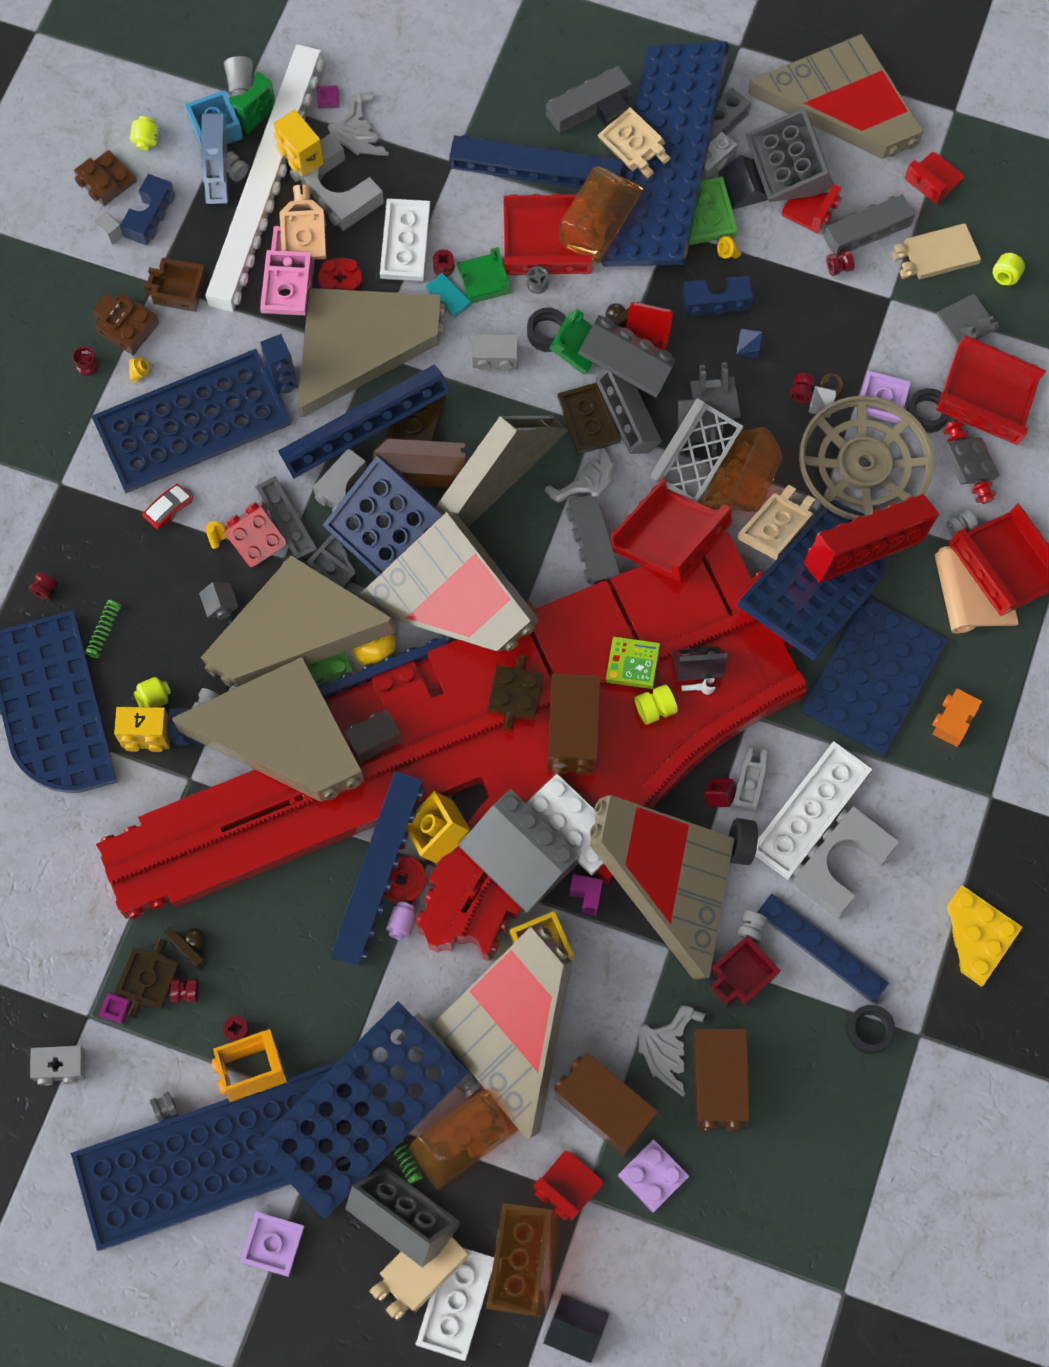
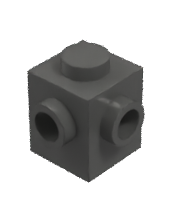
(218, 600)

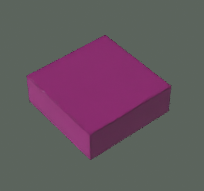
(327, 97)
(115, 1008)

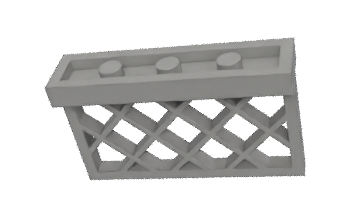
(679, 440)

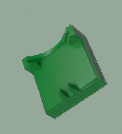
(255, 103)
(484, 277)
(570, 339)

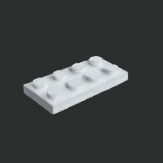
(405, 239)
(569, 817)
(456, 1308)

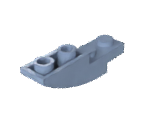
(214, 158)

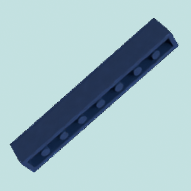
(526, 162)
(364, 421)
(376, 868)

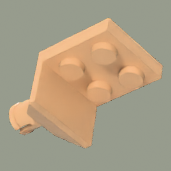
(303, 225)

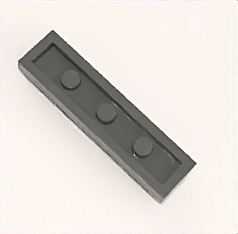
(286, 519)

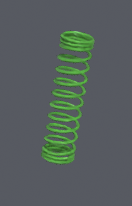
(115, 606)
(413, 1178)

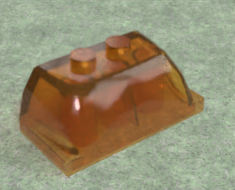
(598, 213)
(745, 472)
(462, 1139)
(523, 1260)

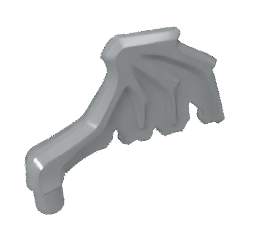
(354, 132)
(592, 481)
(663, 1048)

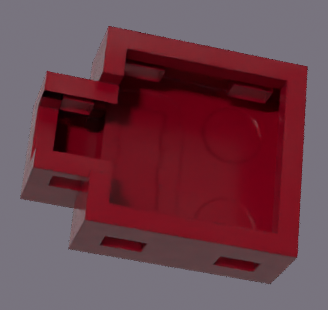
(742, 973)

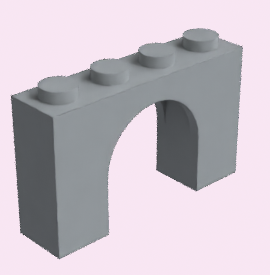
(343, 207)
(339, 481)
(853, 830)

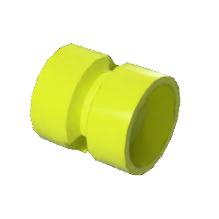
(656, 704)

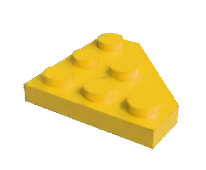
(979, 934)

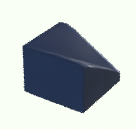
(749, 343)

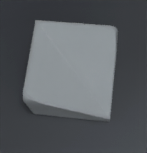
(110, 226)
(821, 398)

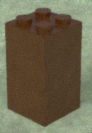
(573, 724)
(720, 1079)
(604, 1104)

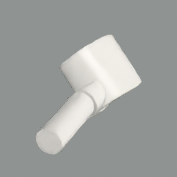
(701, 686)

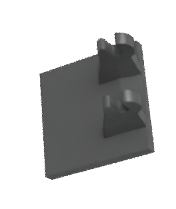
(967, 318)
(719, 388)
(707, 419)

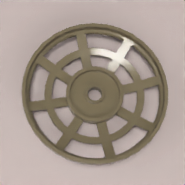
(865, 448)

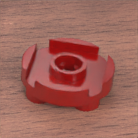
(340, 267)
(415, 882)

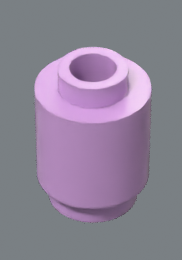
(401, 920)

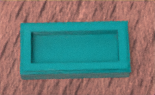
(451, 296)

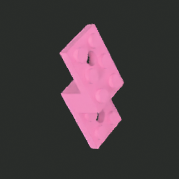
(286, 271)

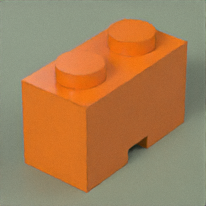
(956, 717)

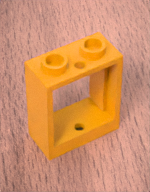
(243, 1048)

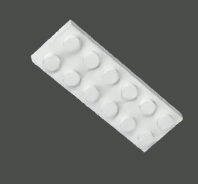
(811, 810)

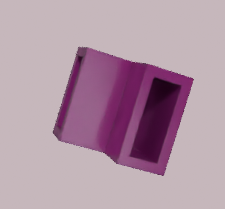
(588, 889)

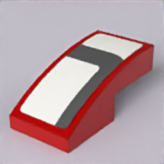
(165, 506)

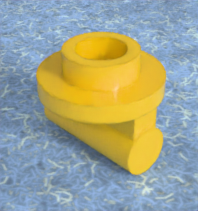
(727, 248)
(138, 368)
(215, 533)

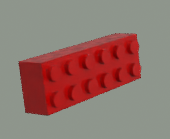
(870, 537)

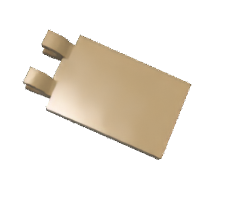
(634, 142)
(937, 252)
(777, 523)
(416, 1284)

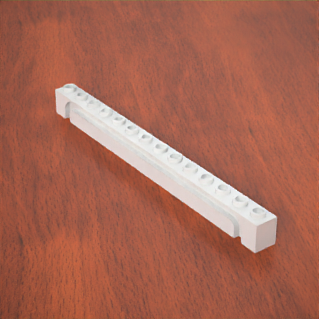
(262, 184)

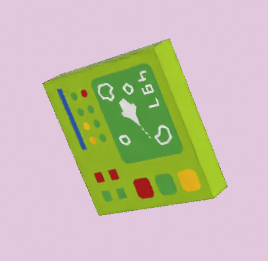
(632, 662)

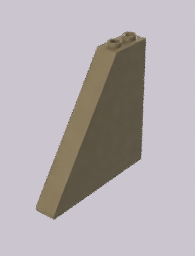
(360, 337)
(499, 462)
(290, 619)
(280, 730)

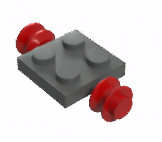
(970, 461)

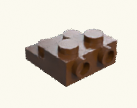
(104, 177)

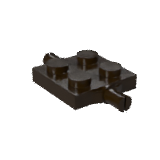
(515, 693)
(147, 978)

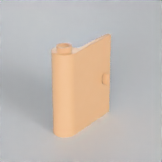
(964, 599)

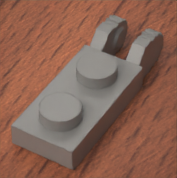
(750, 781)

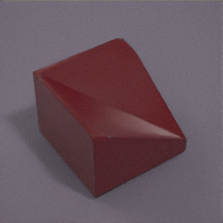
(720, 792)

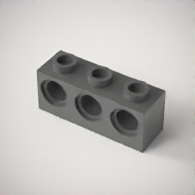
(729, 116)

